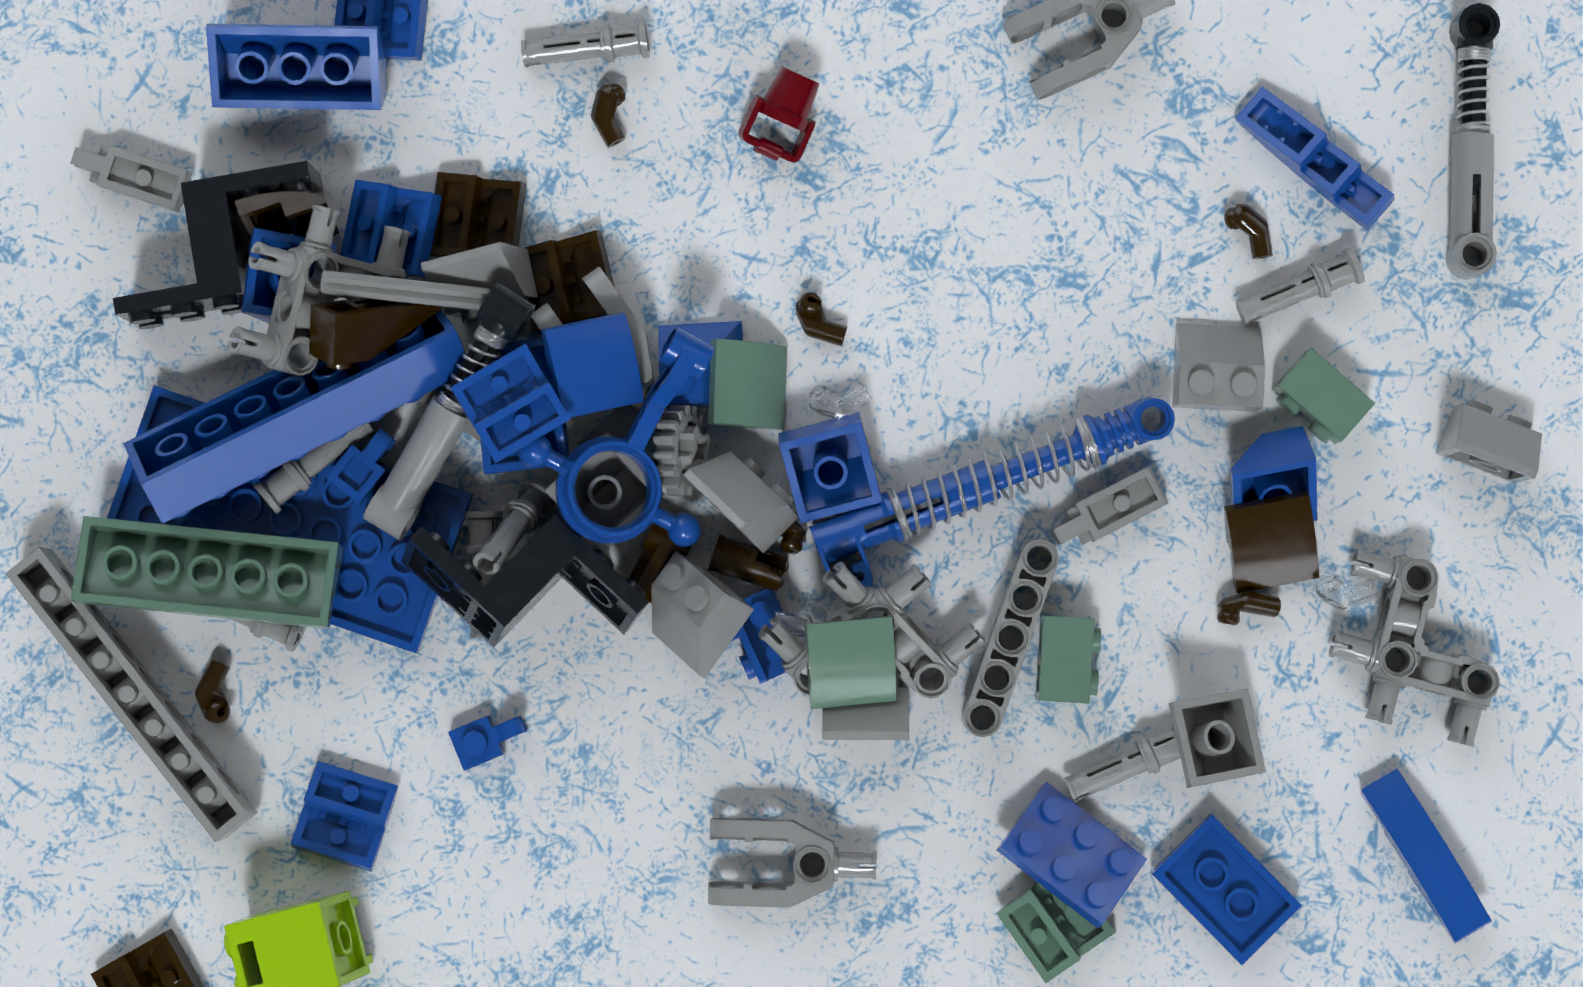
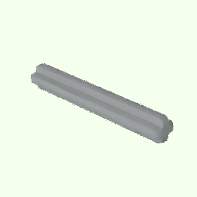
(402, 290)

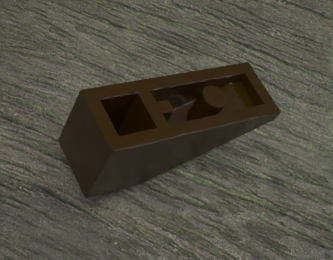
(361, 328)

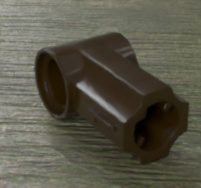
(656, 554)

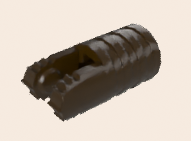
(748, 563)

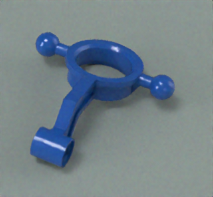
(684, 358)

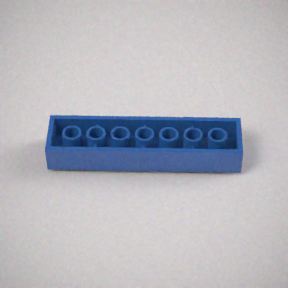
(285, 418)

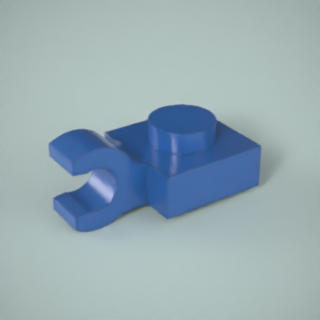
(359, 470)
(481, 740)

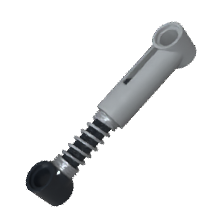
(1472, 147)
(400, 497)

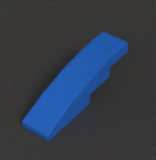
(1314, 158)
(1426, 856)

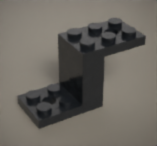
(216, 244)
(533, 571)

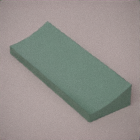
(206, 572)

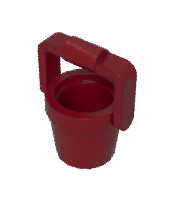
(787, 101)

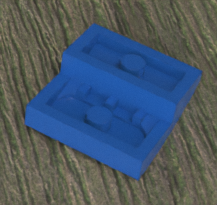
(399, 23)
(383, 205)
(593, 364)
(510, 403)
(344, 816)

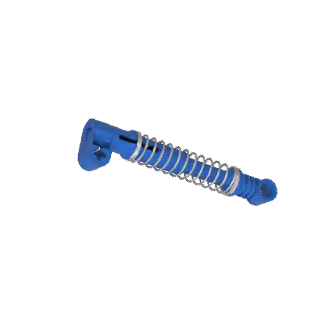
(980, 484)

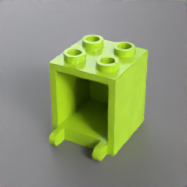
(299, 945)

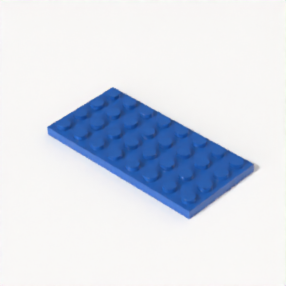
(373, 588)

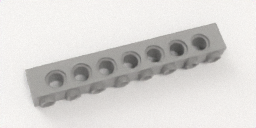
(132, 695)

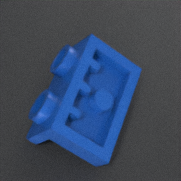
(760, 657)

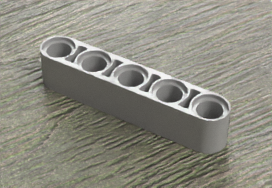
(1025, 622)

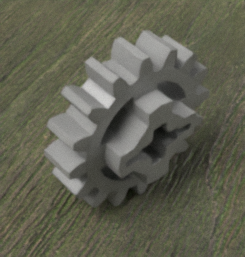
(679, 446)

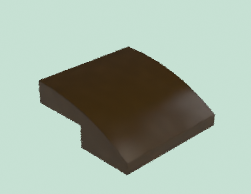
(280, 211)
(476, 213)
(559, 275)
(1272, 542)
(153, 964)

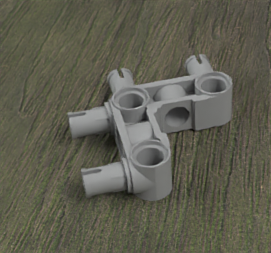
(297, 291)
(1402, 628)
(912, 646)

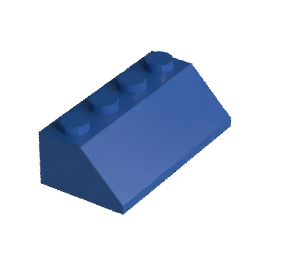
(296, 66)

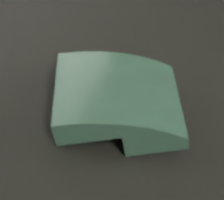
(747, 384)
(851, 662)
(1050, 930)

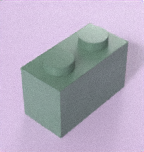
(1322, 397)
(1066, 659)

